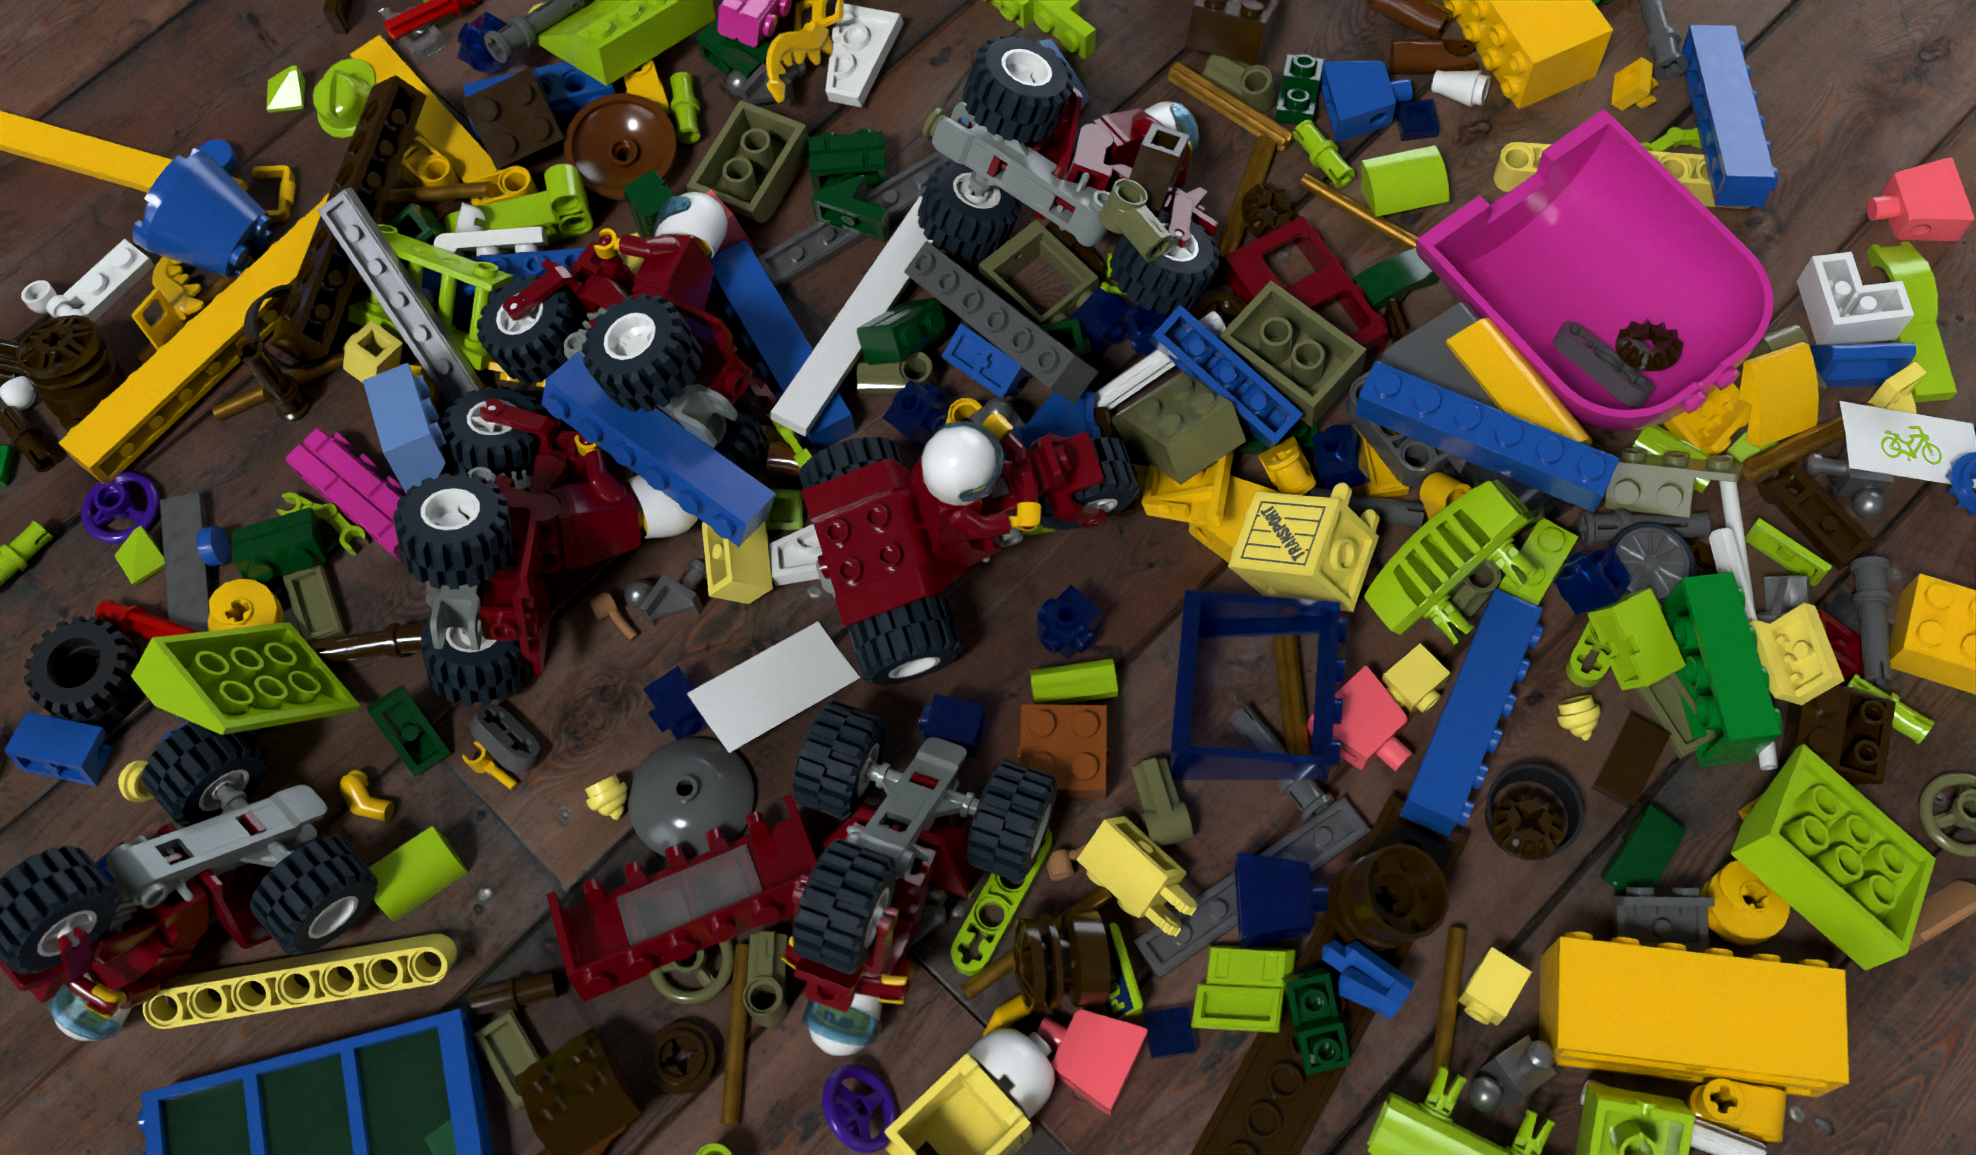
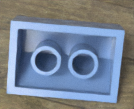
(406, 425)

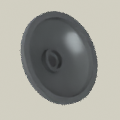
(719, 799)

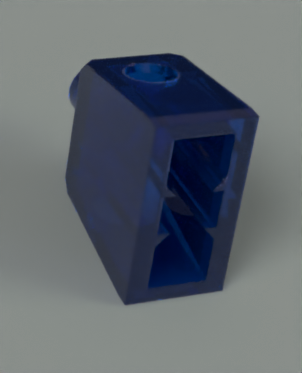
(1275, 898)

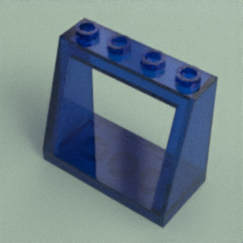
(1250, 616)

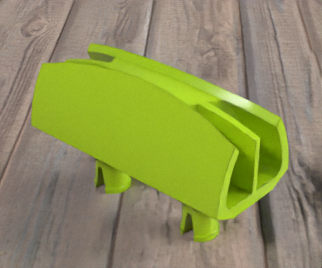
(1445, 554)
(1430, 1130)

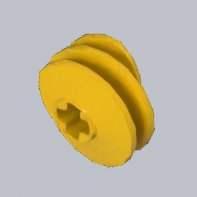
(243, 605)
(1744, 906)

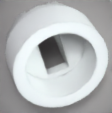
(467, 217)
(37, 296)
(18, 393)

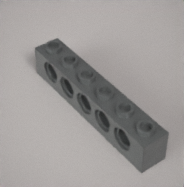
(1001, 323)

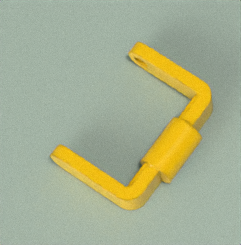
(286, 191)

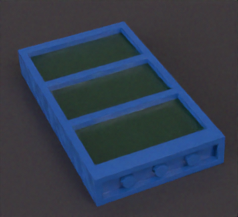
(368, 1094)

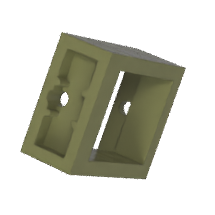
(1022, 250)

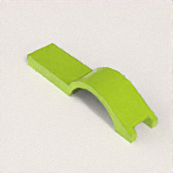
(1908, 265)

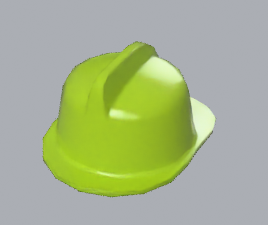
(342, 96)

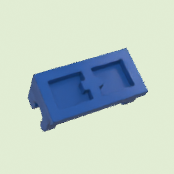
(984, 361)
(59, 748)

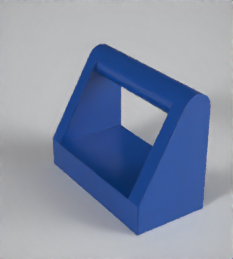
(1861, 363)

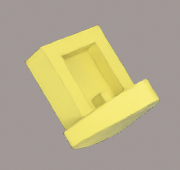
(1896, 391)

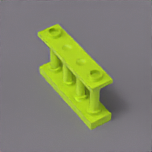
(453, 267)

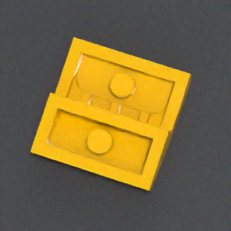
(1781, 394)

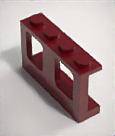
(1248, 275)

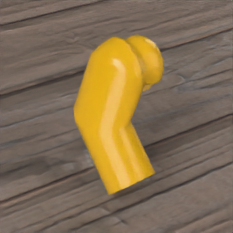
(359, 800)
(1007, 1015)

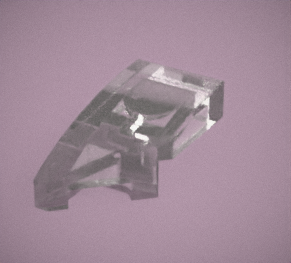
(421, 42)

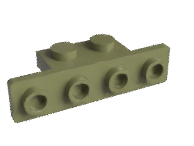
(1664, 481)

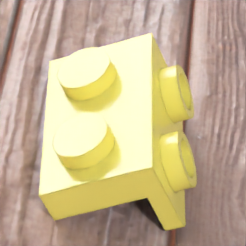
(1797, 655)

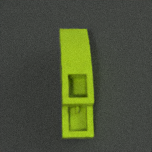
(1056, 17)

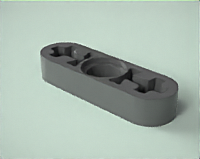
(1603, 364)

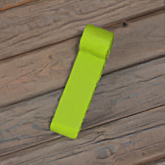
(559, 210)

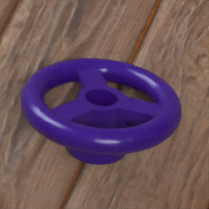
(115, 503)
(850, 1113)

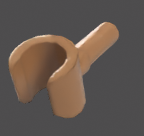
(603, 606)
(1060, 865)

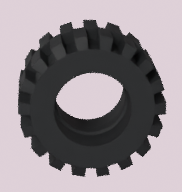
(66, 653)

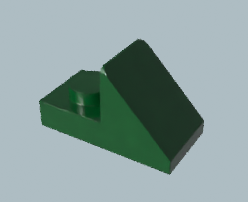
(846, 208)
(408, 730)

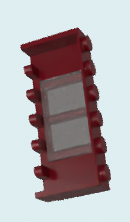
(683, 907)

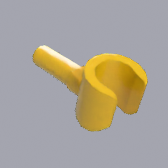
(486, 763)

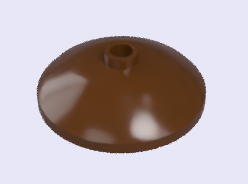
(617, 127)

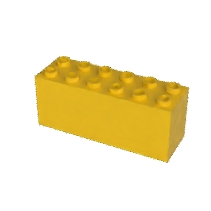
(1535, 44)
(1694, 1014)

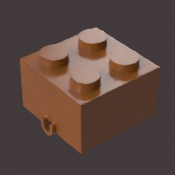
(1067, 745)

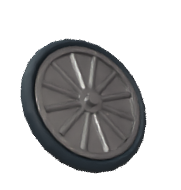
(1654, 557)

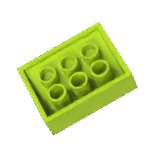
(623, 34)
(241, 678)
(1836, 860)

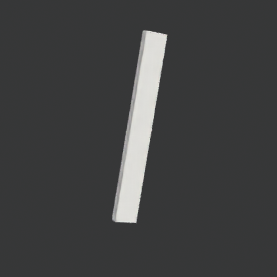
(840, 345)

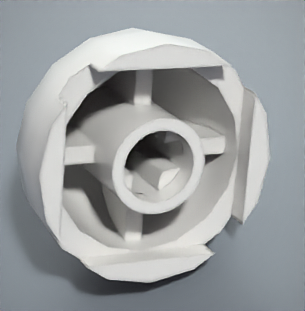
(1017, 1067)

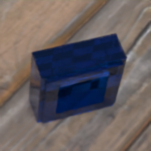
(1417, 120)
(1169, 1033)

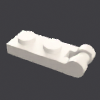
(492, 241)
(103, 283)

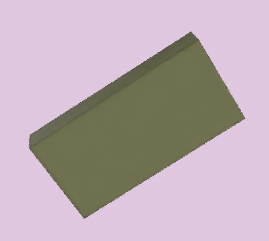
(314, 604)
(1667, 709)
(508, 1052)

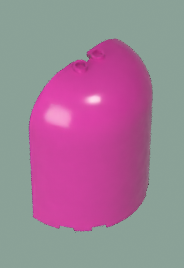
(1604, 244)

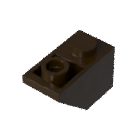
(1159, 164)

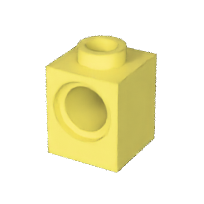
(1493, 987)

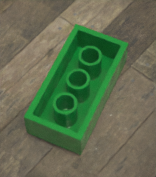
(1721, 670)

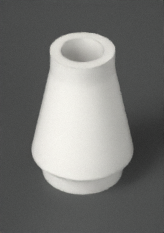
(1462, 86)

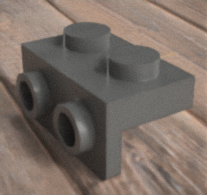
(1663, 918)

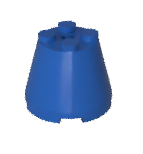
(202, 217)

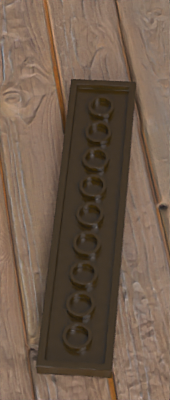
(1271, 1098)

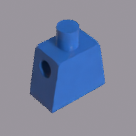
(1360, 97)

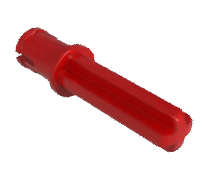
(423, 16)
(135, 621)

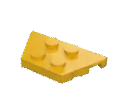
(1195, 501)

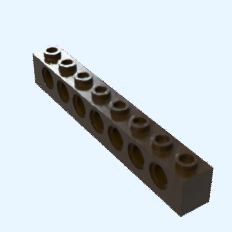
(370, 170)

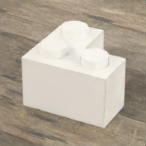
(1845, 309)

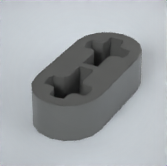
(504, 738)

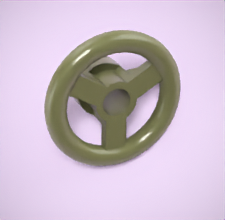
(1956, 816)
(711, 985)

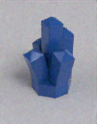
(1368, 978)

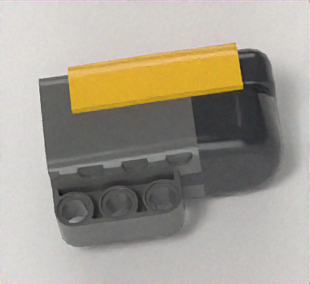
(1481, 364)

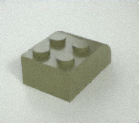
(753, 161)
(1295, 351)
(1180, 427)

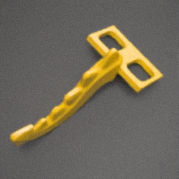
(800, 43)
(173, 297)

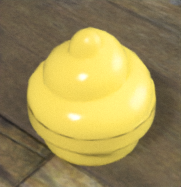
(1579, 715)
(131, 782)
(607, 797)

